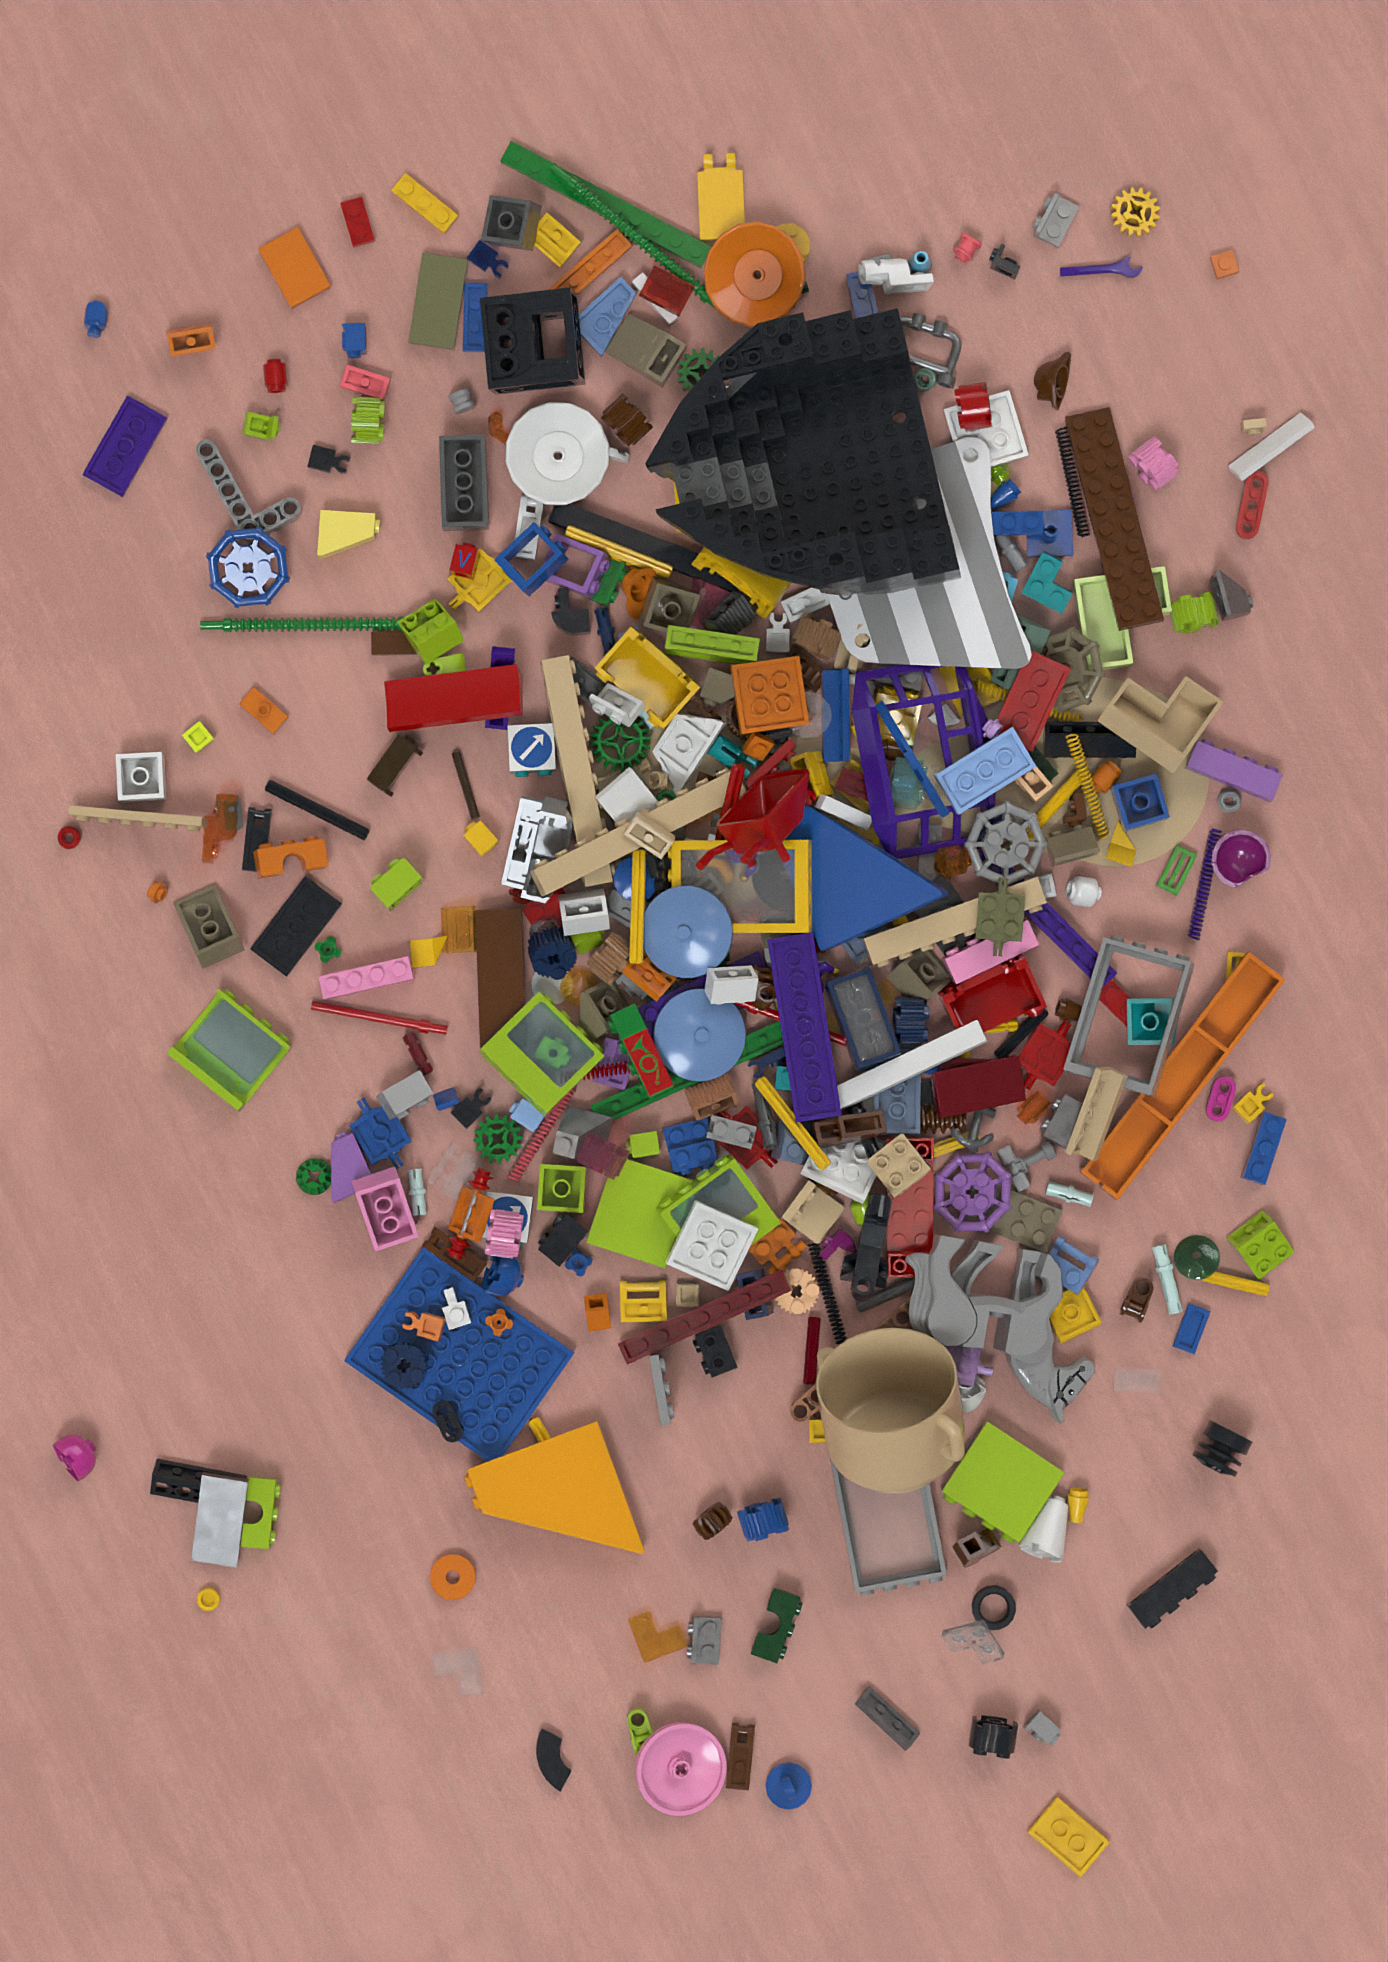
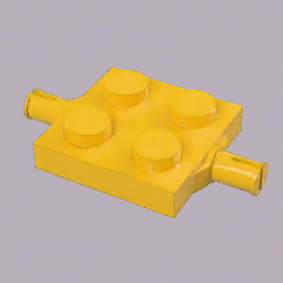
(487, 584)

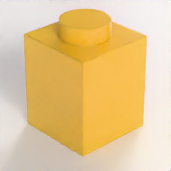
(480, 838)

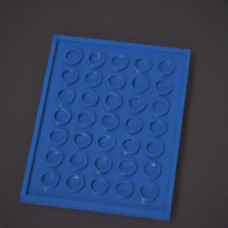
(484, 1376)

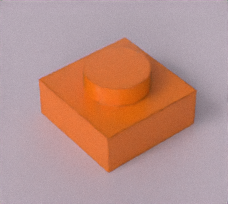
(1224, 264)
(758, 745)

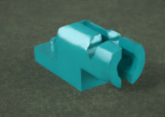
(729, 753)

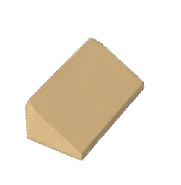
(649, 835)

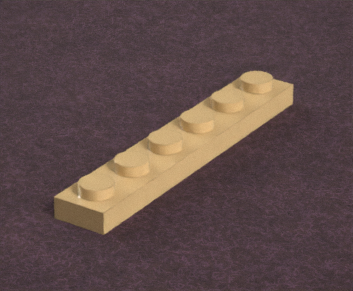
(147, 819)

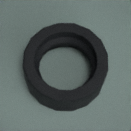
(1011, 1606)

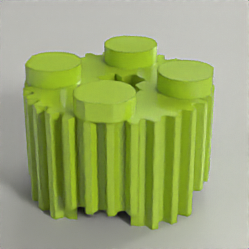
(366, 420)
(1194, 613)

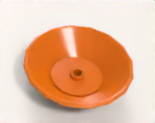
(732, 269)

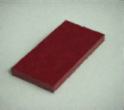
(978, 1086)

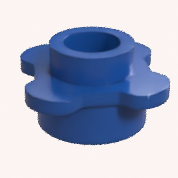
(577, 1256)

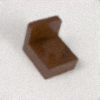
(1076, 805)

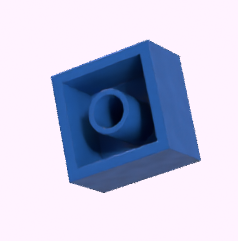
(1139, 802)

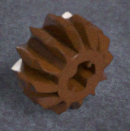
(712, 1520)

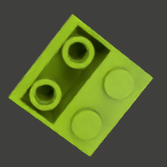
(431, 631)

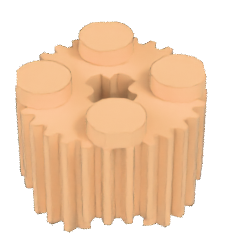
(809, 1292)

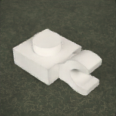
(456, 1312)

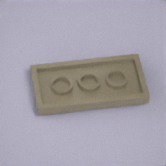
(1027, 1221)

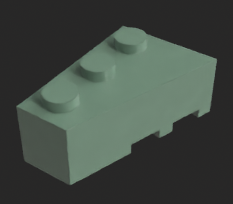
(1036, 636)

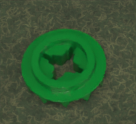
(313, 1165)

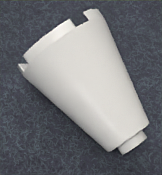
(1047, 1531)

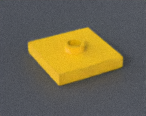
(1074, 1316)

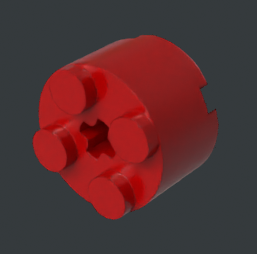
(974, 406)

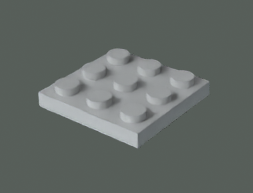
(661, 1388)

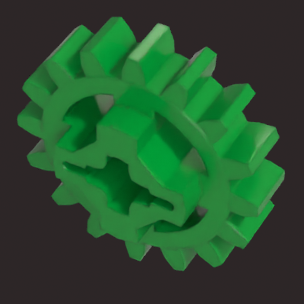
(692, 372)
(508, 1127)

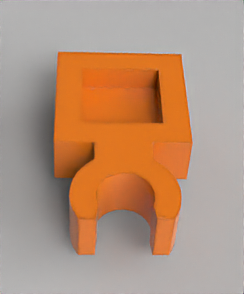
(428, 1325)

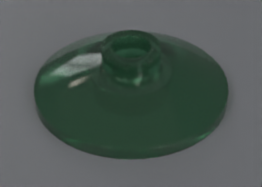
(1201, 1267)

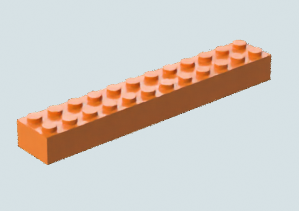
(1184, 1074)

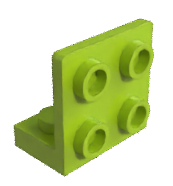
(1261, 1244)

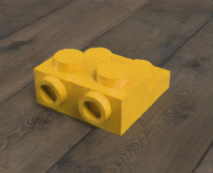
(904, 718)

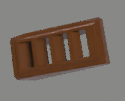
(809, 663)

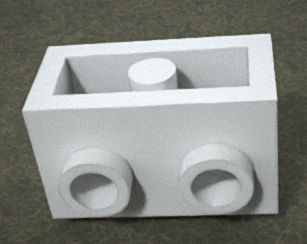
(731, 984)

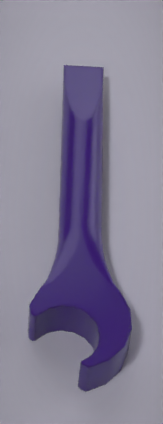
(1120, 267)

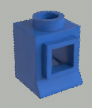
(354, 339)

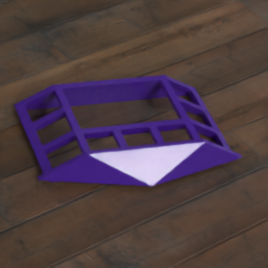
(873, 758)

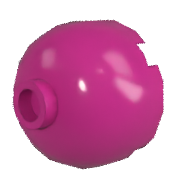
(76, 1455)

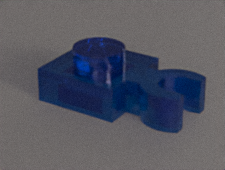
(485, 257)

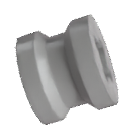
(462, 401)

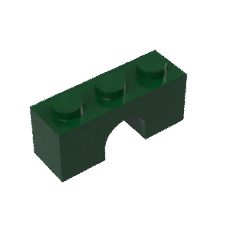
(771, 1645)

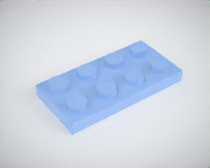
(984, 770)

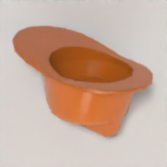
(635, 587)

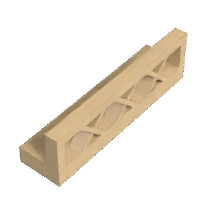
(1096, 1112)

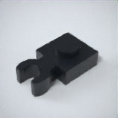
(324, 459)
(658, 869)
(468, 1111)

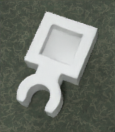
(777, 638)

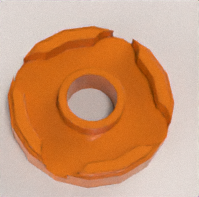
(442, 1586)

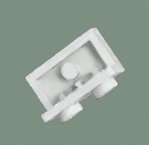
(617, 705)

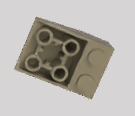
(646, 349)

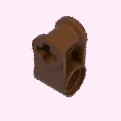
(764, 986)
(1137, 1300)

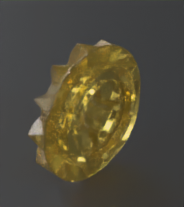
(572, 978)

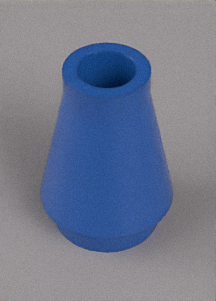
(1004, 494)

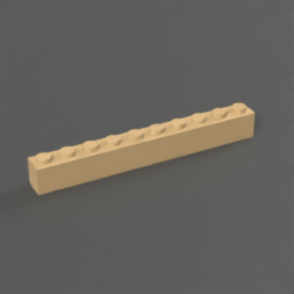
(574, 757)
(614, 845)

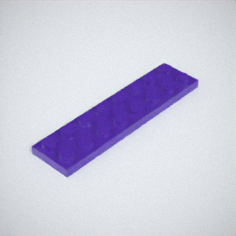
(804, 1027)

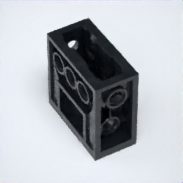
(525, 315)

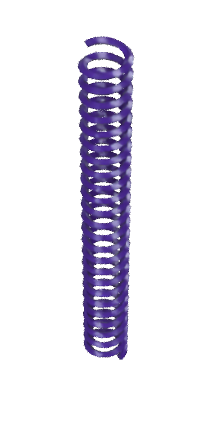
(1201, 889)

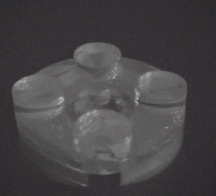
(820, 722)

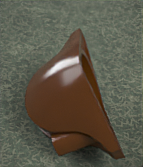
(1052, 380)

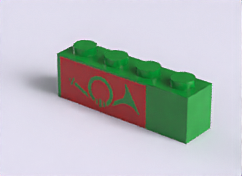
(641, 1051)

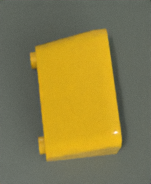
(762, 590)
(648, 675)

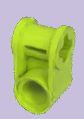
(447, 664)
(641, 1731)

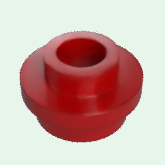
(69, 830)

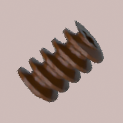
(930, 1119)

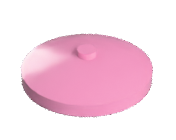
(680, 1768)

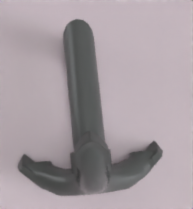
(972, 1142)

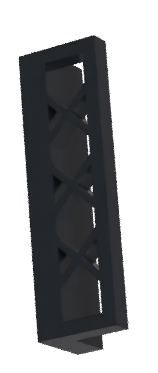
(181, 1475)

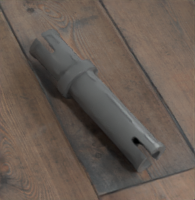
(766, 1122)

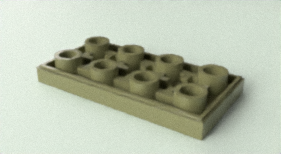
(438, 301)

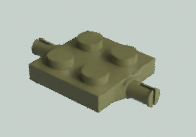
(1000, 917)

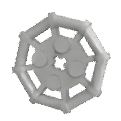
(994, 838)

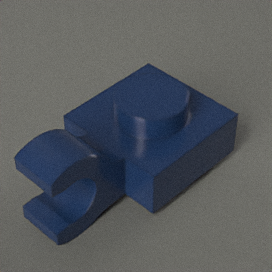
(773, 1059)

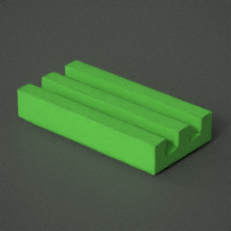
(1185, 852)

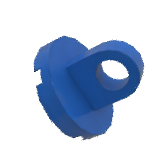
(788, 1785)

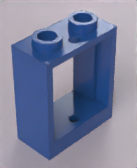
(545, 571)

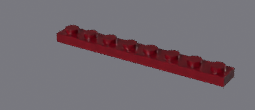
(705, 1316)

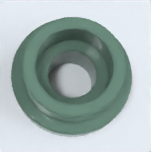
(920, 383)

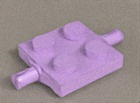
(968, 1364)

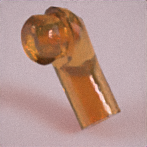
(496, 427)

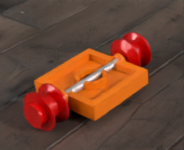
(470, 1214)

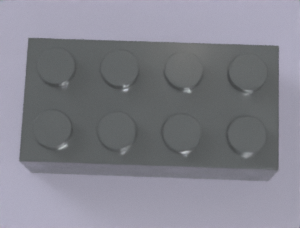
(463, 482)

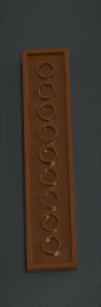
(1114, 519)

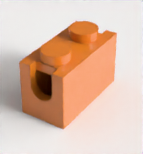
(190, 339)

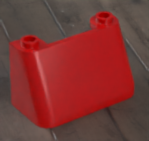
(994, 995)

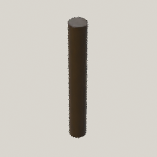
(465, 784)

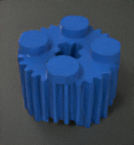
(763, 1519)

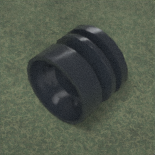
(1222, 1449)

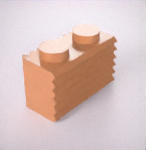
(711, 1097)

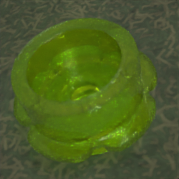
(999, 474)

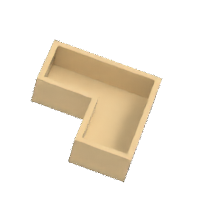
(1161, 728)

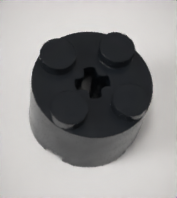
(993, 1736)

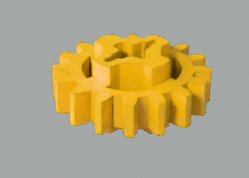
(1143, 207)

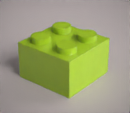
(396, 883)
(561, 1188)

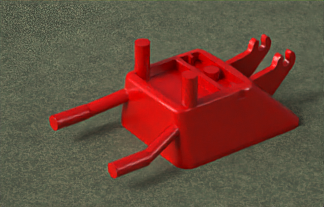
(763, 817)

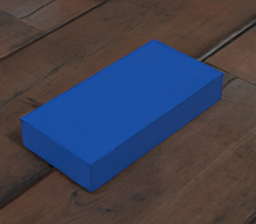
(1191, 1328)

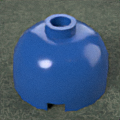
(502, 1276)

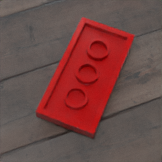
(1033, 698)

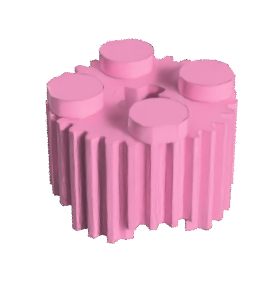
(1154, 464)
(504, 1233)

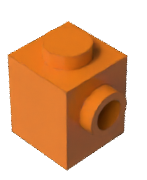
(597, 1312)

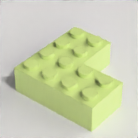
(1098, 620)

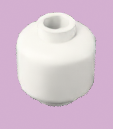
(1083, 891)

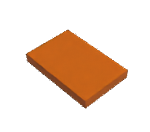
(294, 267)

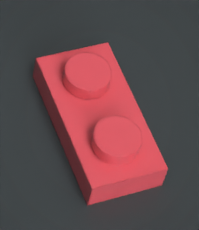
(364, 382)

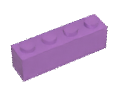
(1233, 770)

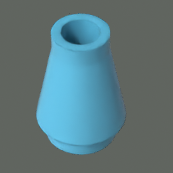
(917, 266)

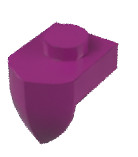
(839, 1239)

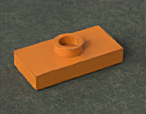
(263, 710)

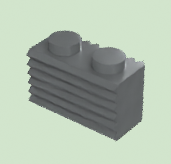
(730, 615)

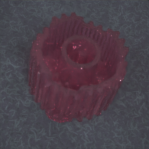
(602, 1156)

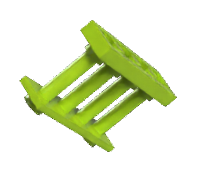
(711, 645)

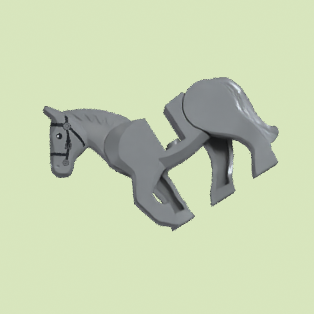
(954, 1317)

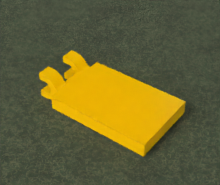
(719, 198)

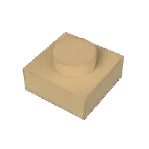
(1253, 426)

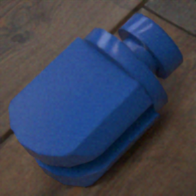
(95, 318)

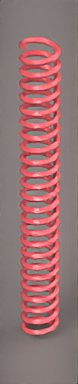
(541, 1134)

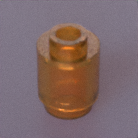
(1032, 1108)

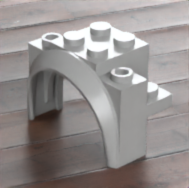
(538, 834)

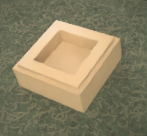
(687, 1295)

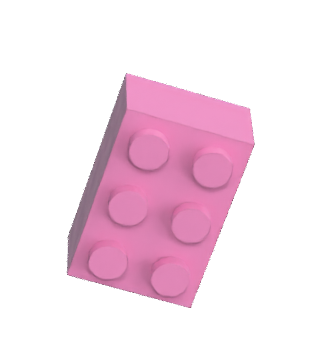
(385, 1209)

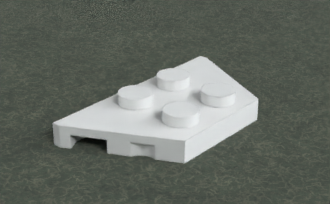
(685, 746)

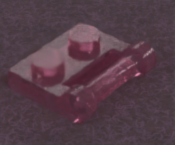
(712, 599)

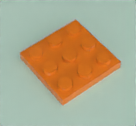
(769, 694)

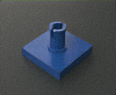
(1057, 535)

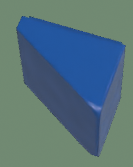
(446, 1099)

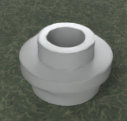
(1229, 794)

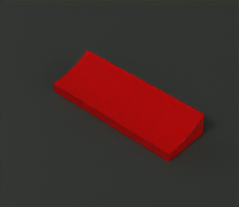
(454, 698)

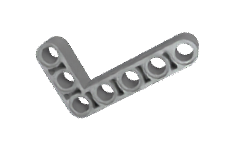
(238, 499)

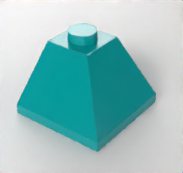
(1148, 1020)

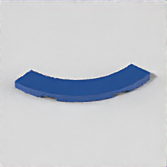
(912, 760)

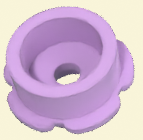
(992, 729)

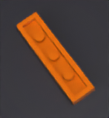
(594, 263)

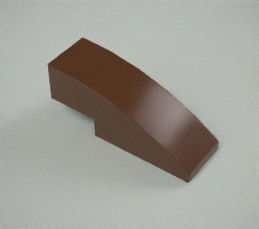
(848, 1128)

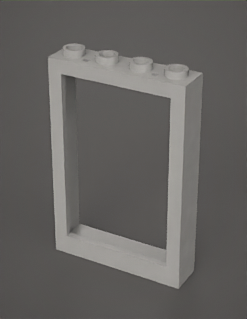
(1159, 956)

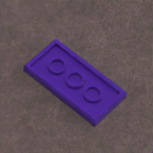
(125, 446)

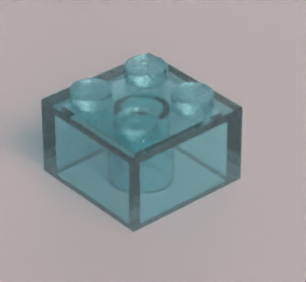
(905, 785)

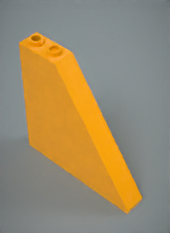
(559, 1487)

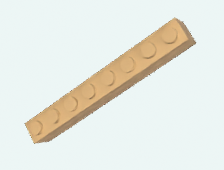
(941, 926)

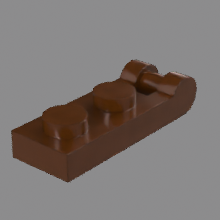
(469, 1266)
(740, 1757)

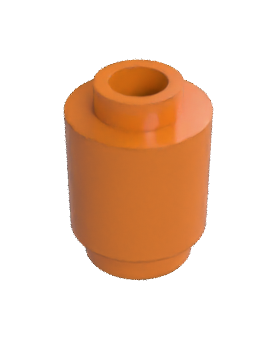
(1105, 777)

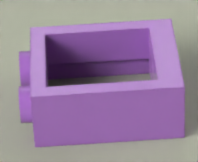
(597, 570)

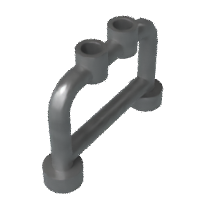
(938, 330)

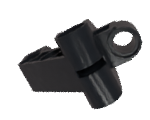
(867, 1265)

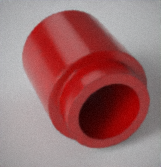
(275, 376)

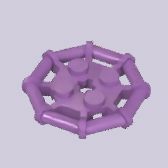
(962, 1184)

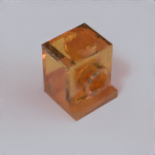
(957, 861)

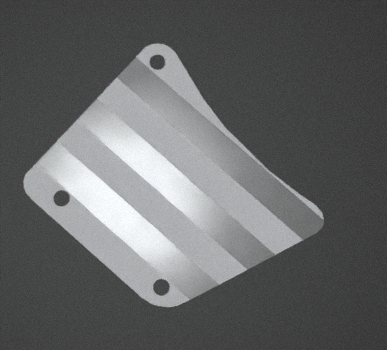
(951, 621)

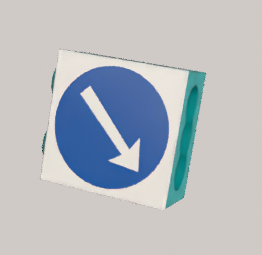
(531, 749)
(513, 1203)

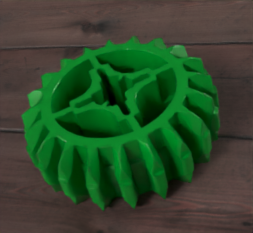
(609, 742)

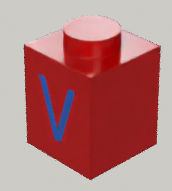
(465, 561)

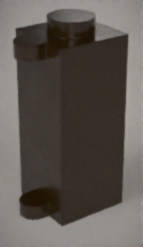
(393, 763)

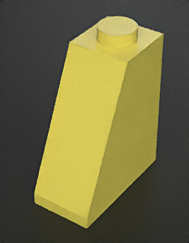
(345, 531)

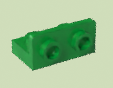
(609, 582)

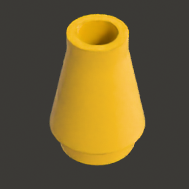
(1077, 1502)

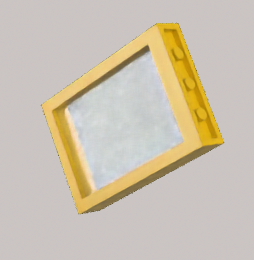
(760, 897)

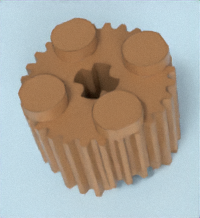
(816, 637)
(610, 958)

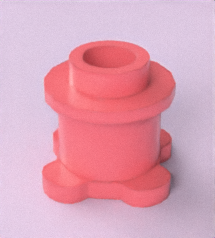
(966, 248)

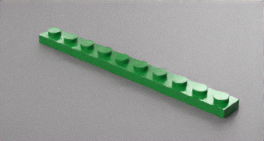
(653, 228)
(631, 1099)

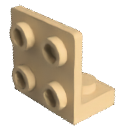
(898, 1165)
(813, 1212)

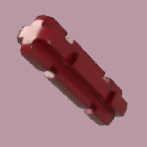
(417, 1053)

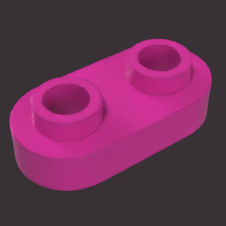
(1220, 1099)

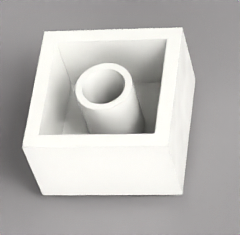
(141, 777)

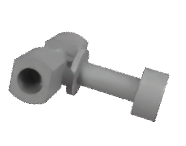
(1018, 1166)

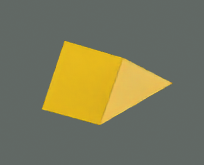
(1121, 848)
(426, 951)

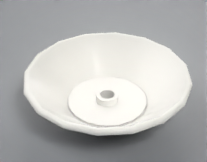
(553, 430)

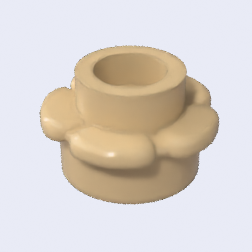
(657, 781)

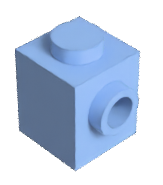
(526, 1115)

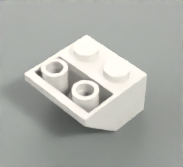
(584, 912)

